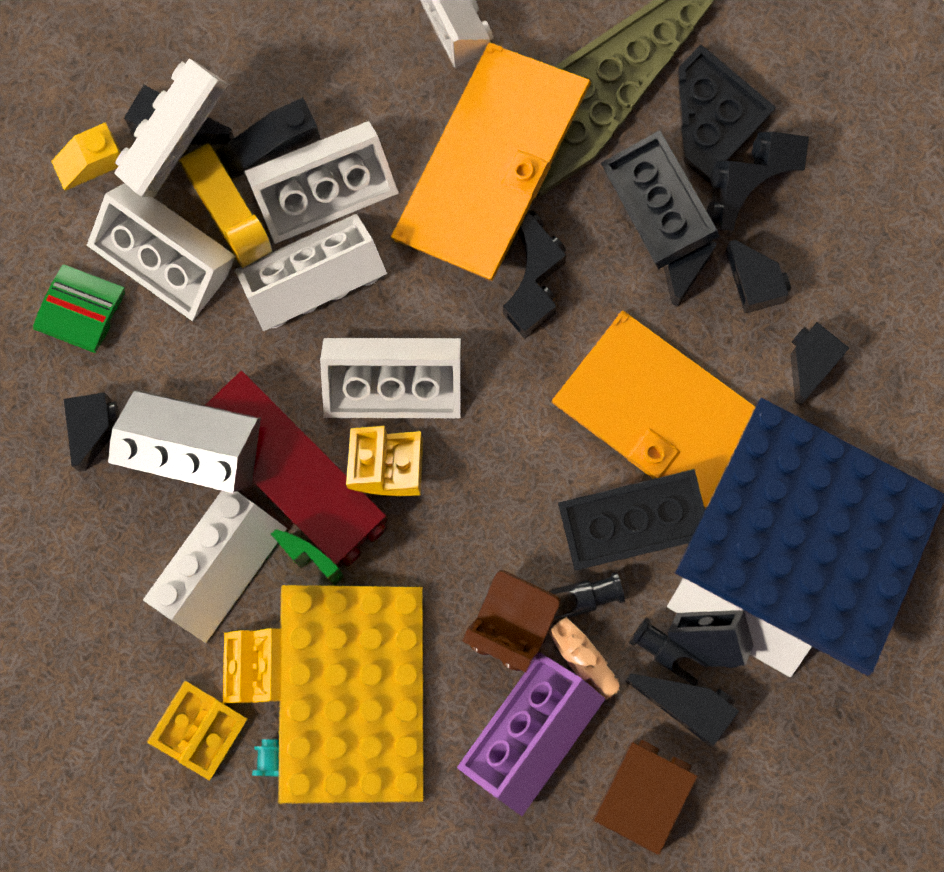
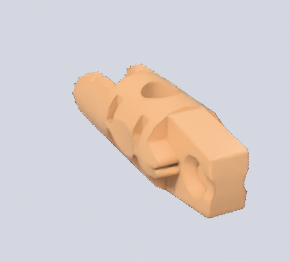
(584, 658)

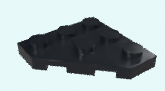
(716, 111)

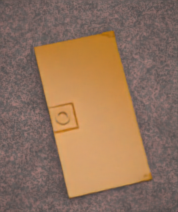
(491, 161)
(655, 405)

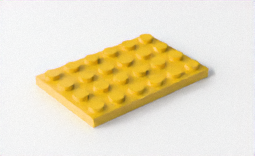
(351, 694)

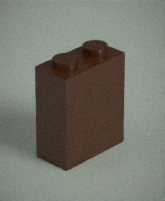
(645, 796)

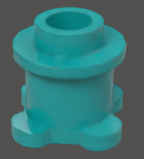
(267, 758)

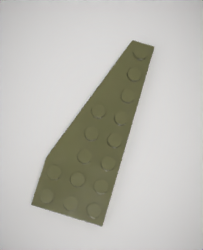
(621, 71)

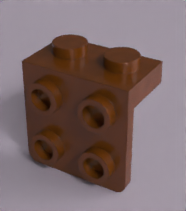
(512, 621)

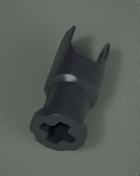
(592, 594)
(663, 649)

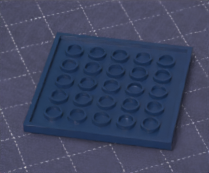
(812, 536)

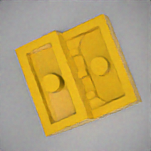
(385, 462)
(252, 666)
(197, 730)

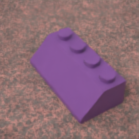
(531, 733)

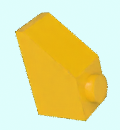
(87, 156)

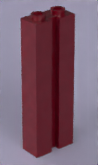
(303, 478)

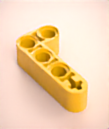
(231, 215)

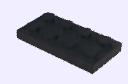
(659, 199)
(632, 519)

